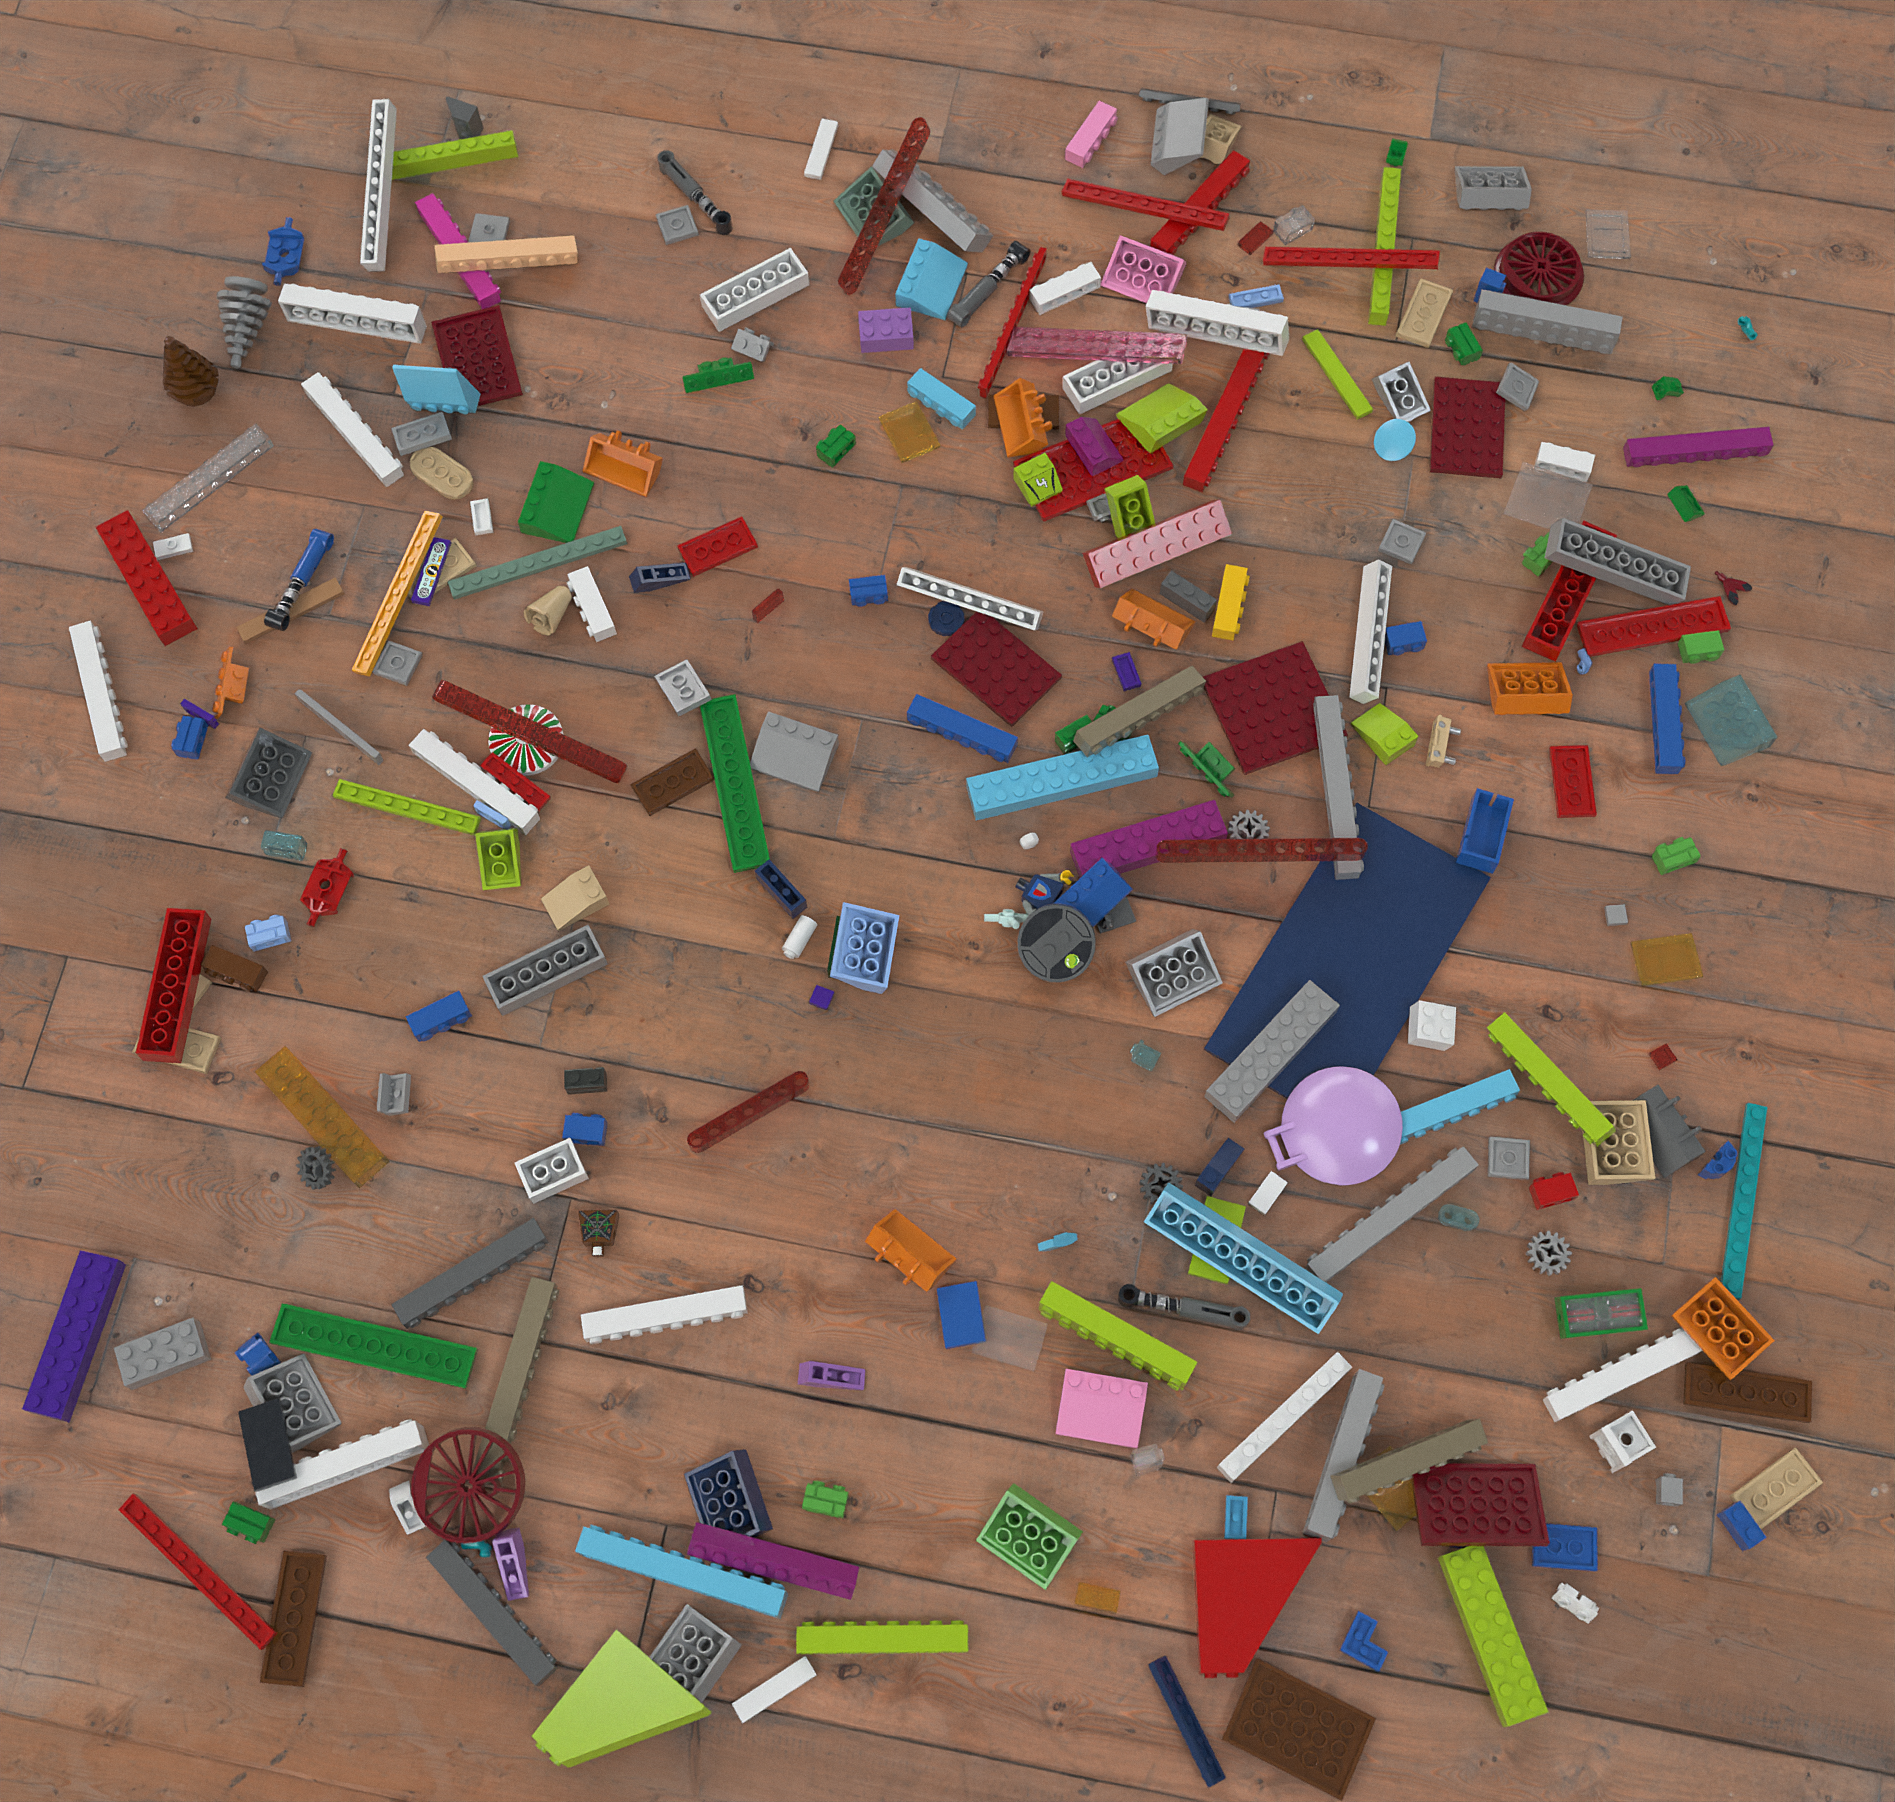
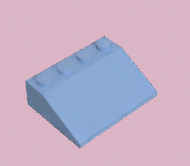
(864, 947)

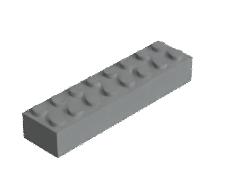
(939, 206)
(1547, 322)
(1617, 562)
(1271, 1051)
(1343, 1453)

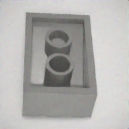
(1401, 392)

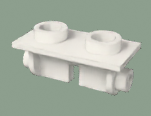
(1583, 1608)

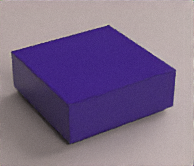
(821, 997)

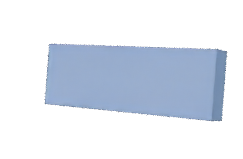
(1257, 297)

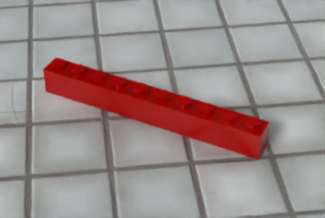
(1224, 419)

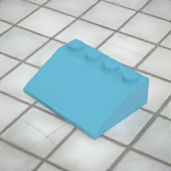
(930, 280)
(436, 389)

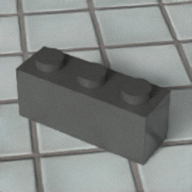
(1188, 596)

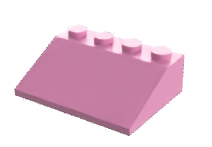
(1140, 269)
(1101, 1408)

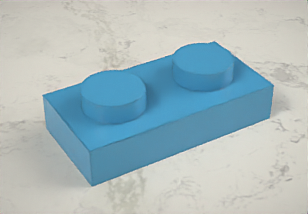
(1235, 1517)

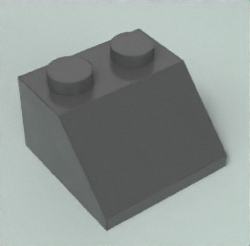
(465, 118)

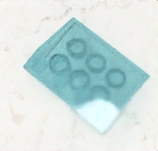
(1731, 721)

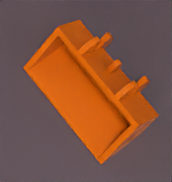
(1021, 418)
(622, 463)
(1153, 619)
(910, 1250)

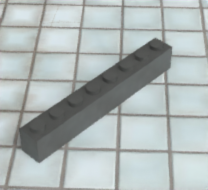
(470, 1273)
(492, 1613)

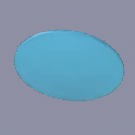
(1394, 439)

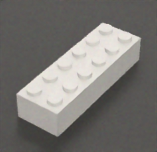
(754, 289)
(1107, 380)

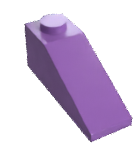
(830, 1376)
(512, 1563)

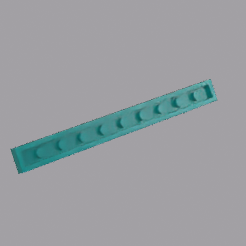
(1743, 1199)

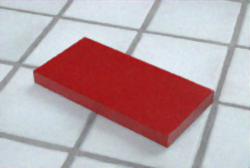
(717, 546)
(1572, 781)

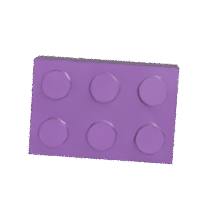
(886, 330)

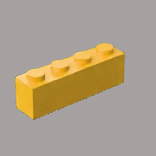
(1230, 601)

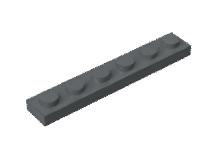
(1165, 97)

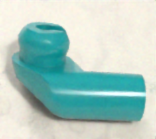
(1747, 328)
(483, 1546)

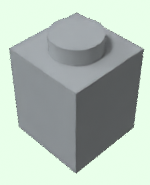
(1669, 1490)

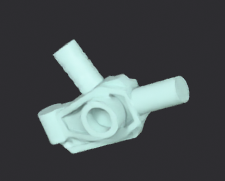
(1007, 918)

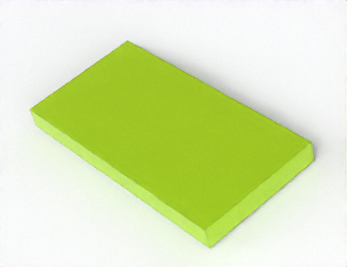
(1231, 1212)

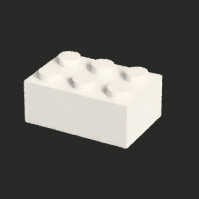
(551, 1170)

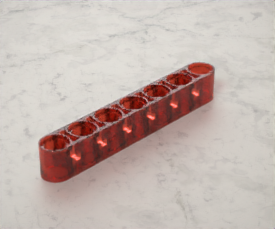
(745, 1120)

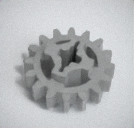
(1255, 826)
(1541, 1251)

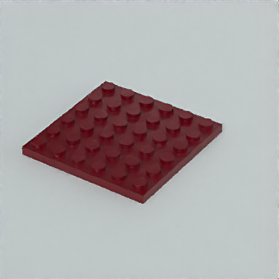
(1268, 706)

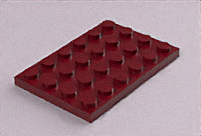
(480, 351)
(1467, 428)
(996, 667)
(1480, 1505)

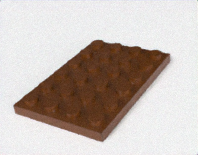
(1299, 1729)

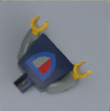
(1042, 889)

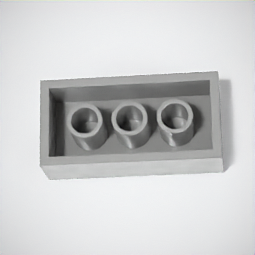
(162, 1353)

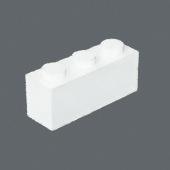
(1565, 461)

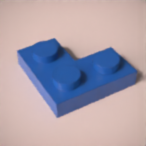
(1358, 1645)

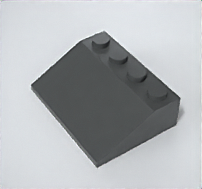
(269, 774)

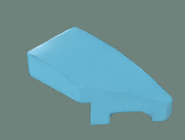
(1059, 1241)

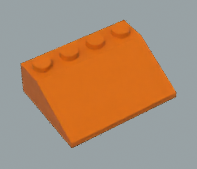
(1529, 688)
(1722, 1328)

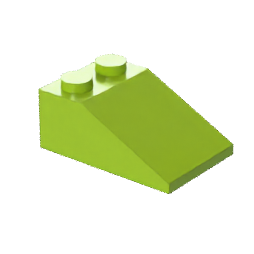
(1385, 733)
(499, 858)

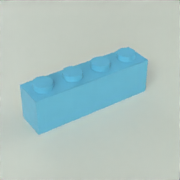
(941, 399)

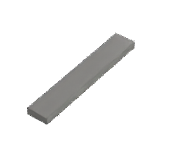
(338, 726)

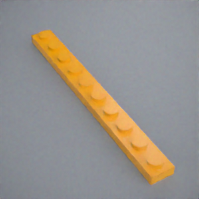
(397, 593)

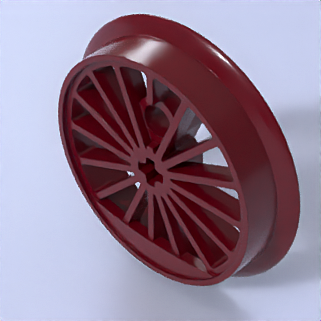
(1540, 268)

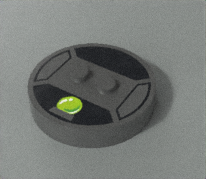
(1056, 942)

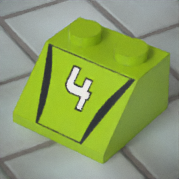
(1037, 479)

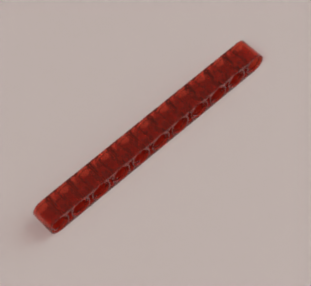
(884, 197)
(529, 731)
(1268, 845)

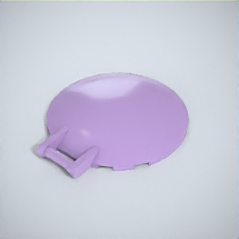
(1339, 1126)

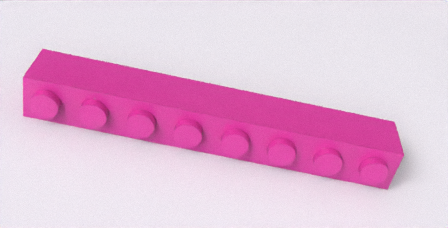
(446, 232)

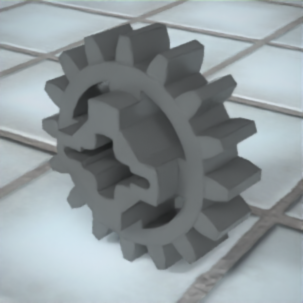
(315, 1167)
(1158, 1177)

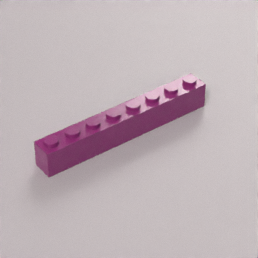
(1698, 447)
(773, 1560)

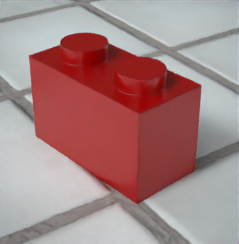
(1553, 1190)

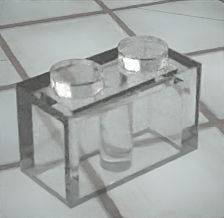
(1293, 224)
(1147, 1459)

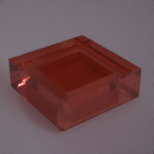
(1663, 1056)

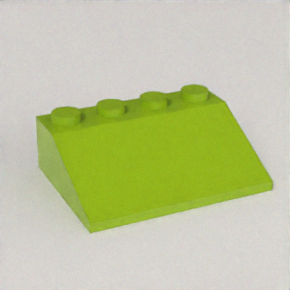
(1162, 416)

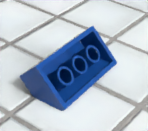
(1097, 891)

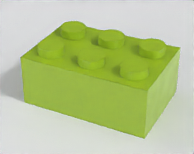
(1129, 506)

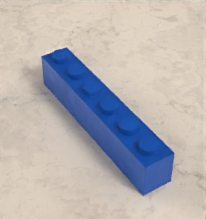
(1666, 719)
(962, 728)

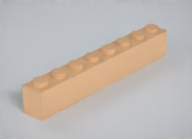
(505, 254)

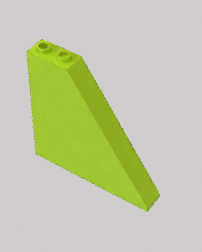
(614, 1705)

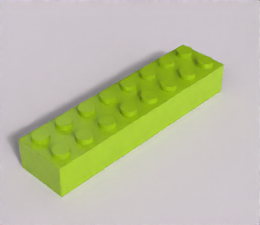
(1116, 1335)
(1492, 1635)

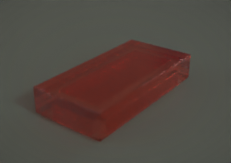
(1255, 238)
(767, 605)

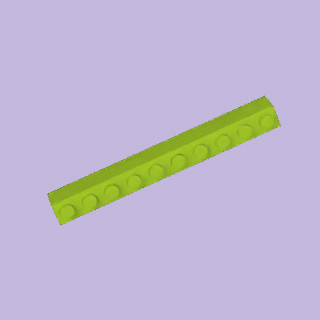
(1384, 240)

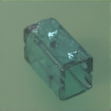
(284, 845)

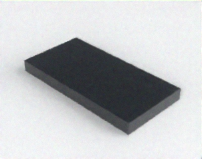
(267, 1445)

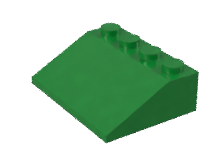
(555, 503)

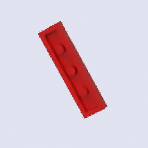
(515, 781)

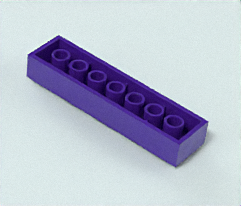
(74, 1336)

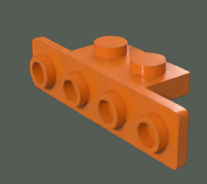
(232, 683)

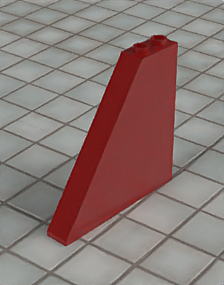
(1240, 1595)

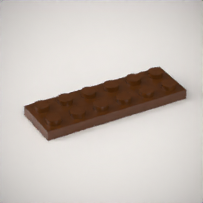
(1748, 1393)
(293, 1618)

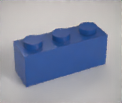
(439, 1016)

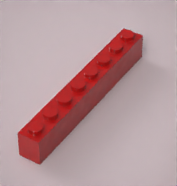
(1207, 196)

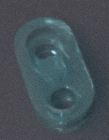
(1458, 1215)

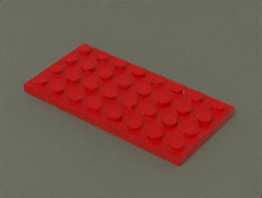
(1077, 481)

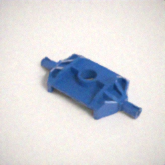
(283, 241)

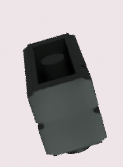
(585, 1080)

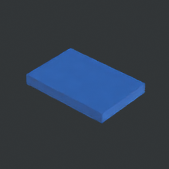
(961, 1315)
(1568, 1548)

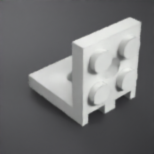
(1614, 1450)

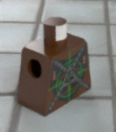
(598, 1229)

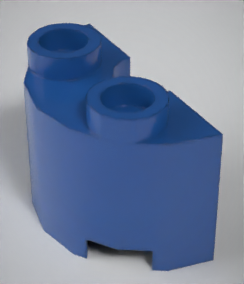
(1724, 1162)
(257, 1355)

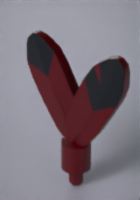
(1731, 585)

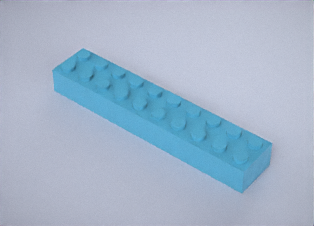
(1061, 778)
(1243, 1258)
(681, 1572)

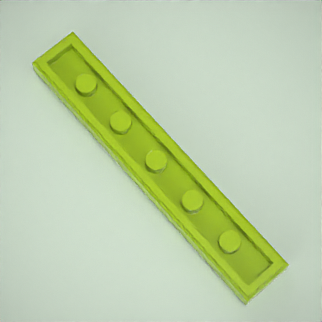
(1337, 374)

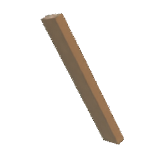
(305, 603)

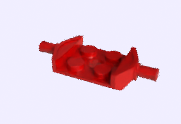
(325, 901)

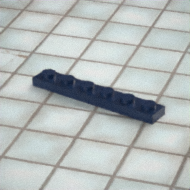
(1187, 1721)

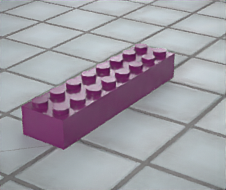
(1137, 843)

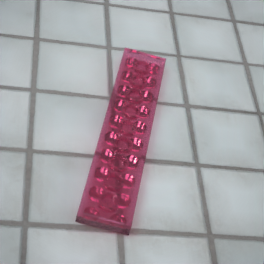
(1097, 345)

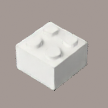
(1432, 1025)

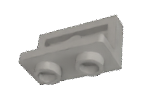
(752, 345)
(1099, 508)
(393, 1094)

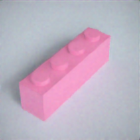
(1091, 134)

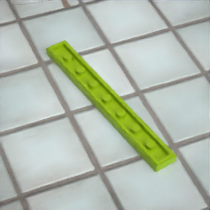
(407, 807)

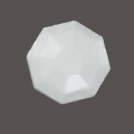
(1029, 841)

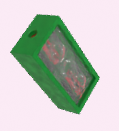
(1601, 1313)

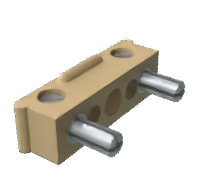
(1438, 742)

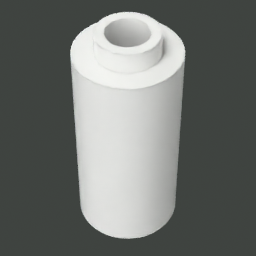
(799, 937)

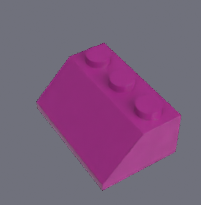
(1092, 444)

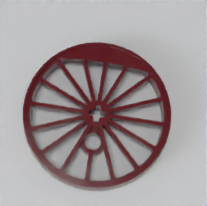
(421, 1479)

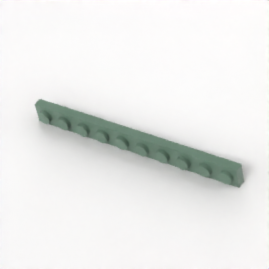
(537, 562)

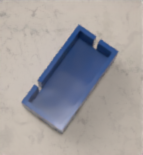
(1484, 831)

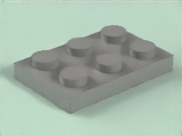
(421, 433)
(683, 687)

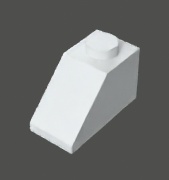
(404, 1508)

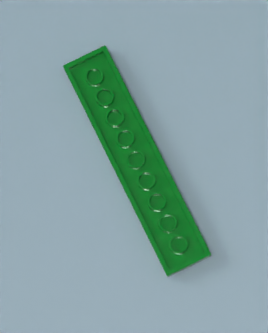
(734, 783)
(374, 1346)

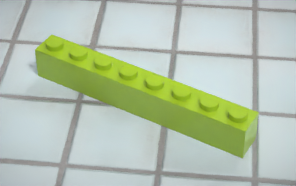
(454, 154)
(1551, 1080)
(882, 1638)

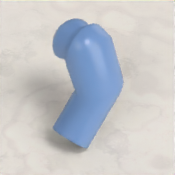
(1585, 663)

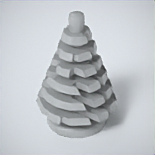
(242, 314)

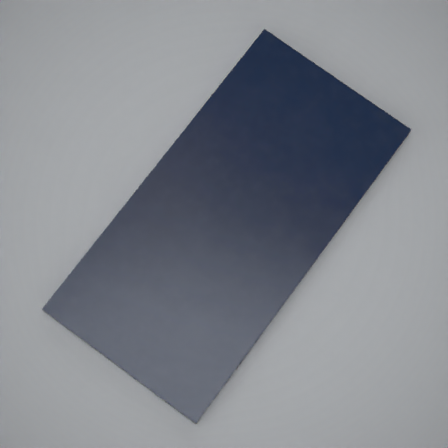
(1362, 944)

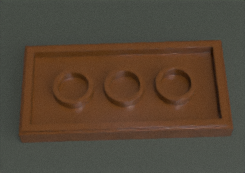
(1049, 413)
(672, 782)

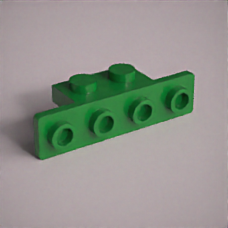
(717, 374)
(1212, 763)

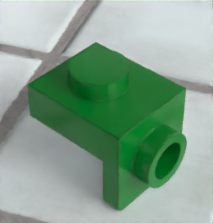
(1396, 152)
(1667, 386)

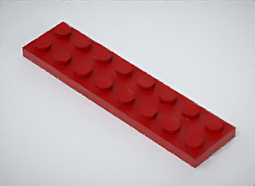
(1652, 626)

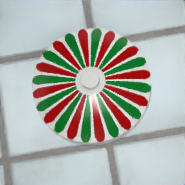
(519, 754)

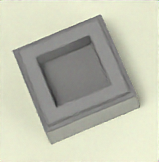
(1616, 915)

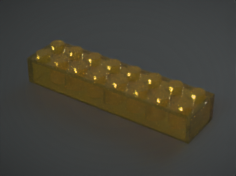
(322, 1117)

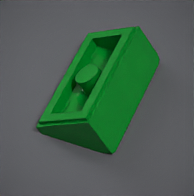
(1685, 503)

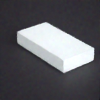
(481, 516)
(1267, 1193)

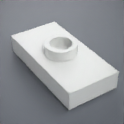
(173, 546)

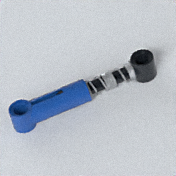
(319, 543)

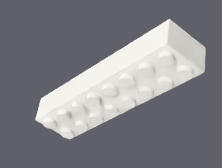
(352, 313)
(1218, 322)
(348, 1462)

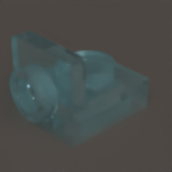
(1144, 1055)

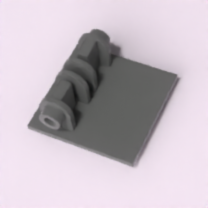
(1117, 917)

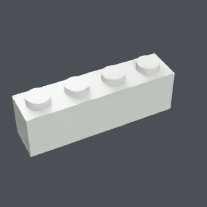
(1065, 288)
(592, 604)

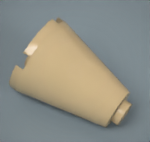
(548, 610)

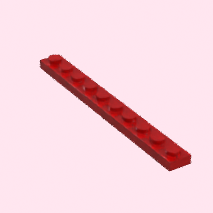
(1146, 204)
(1351, 257)
(1014, 318)
(198, 1572)

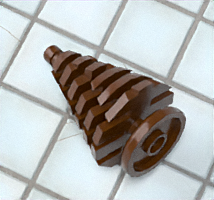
(187, 374)

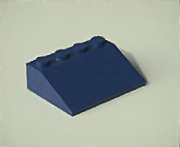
(729, 1495)

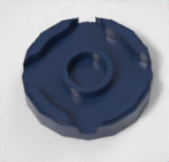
(945, 618)

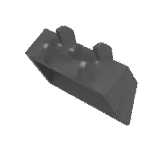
(1670, 1137)

